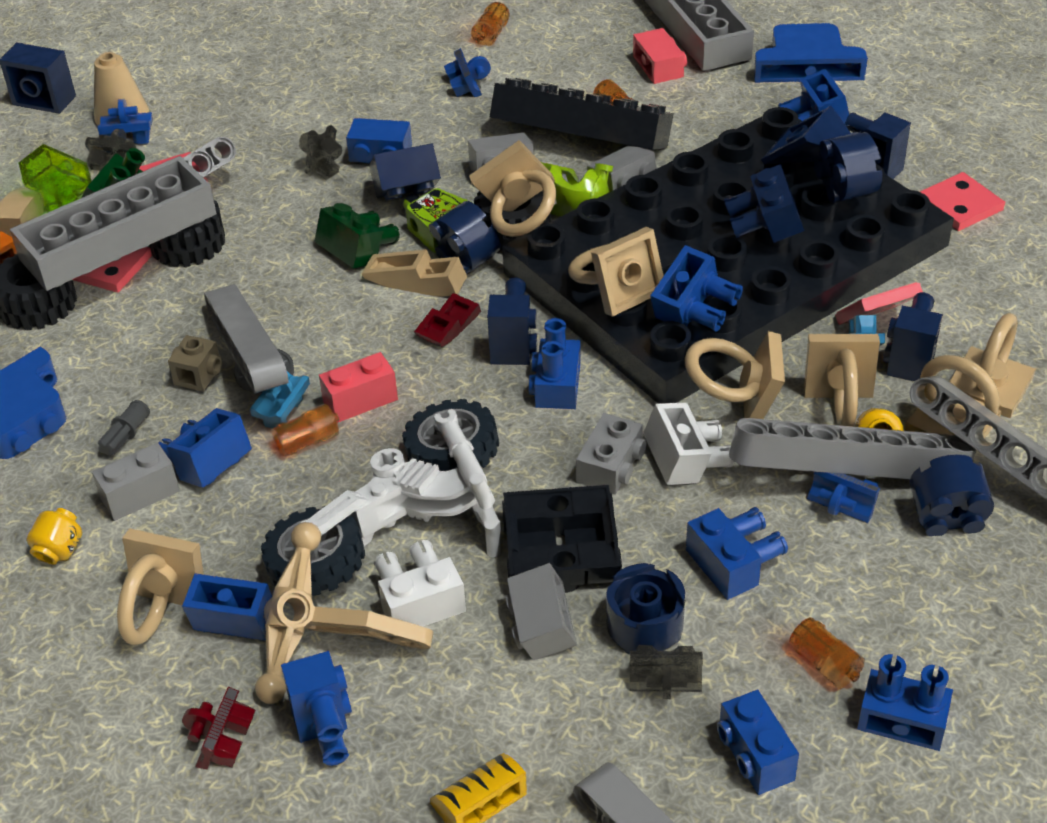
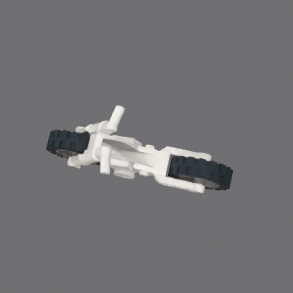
(432, 483)

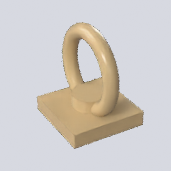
(510, 182)
(623, 270)
(842, 370)
(1008, 375)
(760, 377)
(923, 423)
(157, 570)

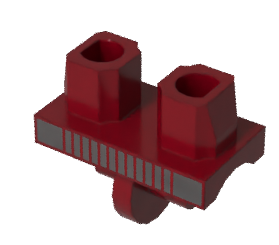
(230, 715)

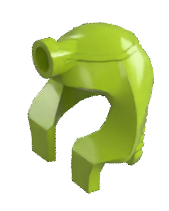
(572, 193)

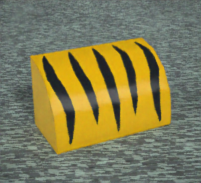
(482, 792)

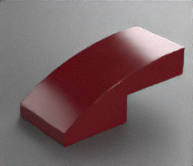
(447, 323)

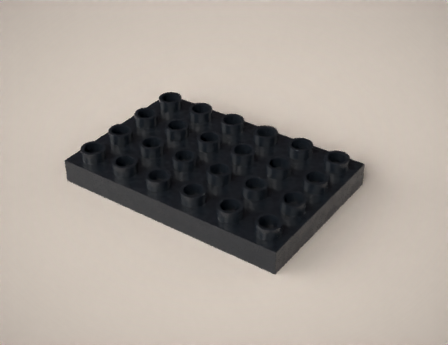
(785, 283)

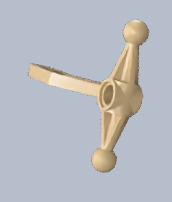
(295, 589)

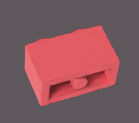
(659, 55)
(359, 386)

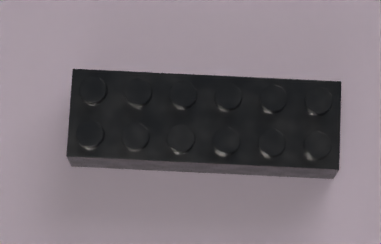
(582, 115)

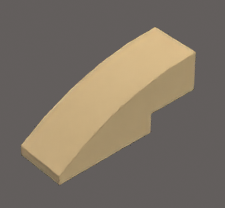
(19, 208)
(416, 272)

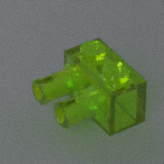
(55, 176)

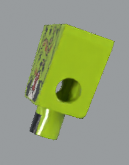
(427, 209)

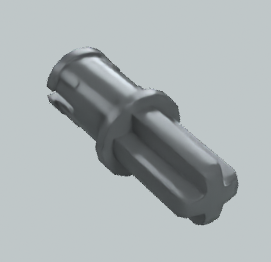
(123, 427)

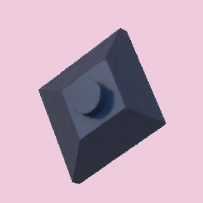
(803, 140)

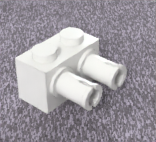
(681, 443)
(421, 594)

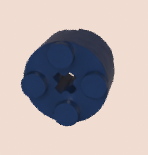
(848, 166)
(465, 236)
(952, 495)
(645, 608)

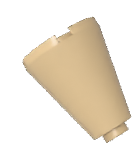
(112, 83)

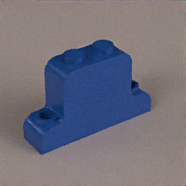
(806, 49)
(28, 403)

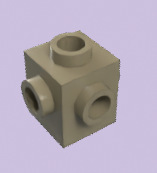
(195, 363)

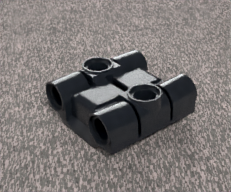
(580, 514)

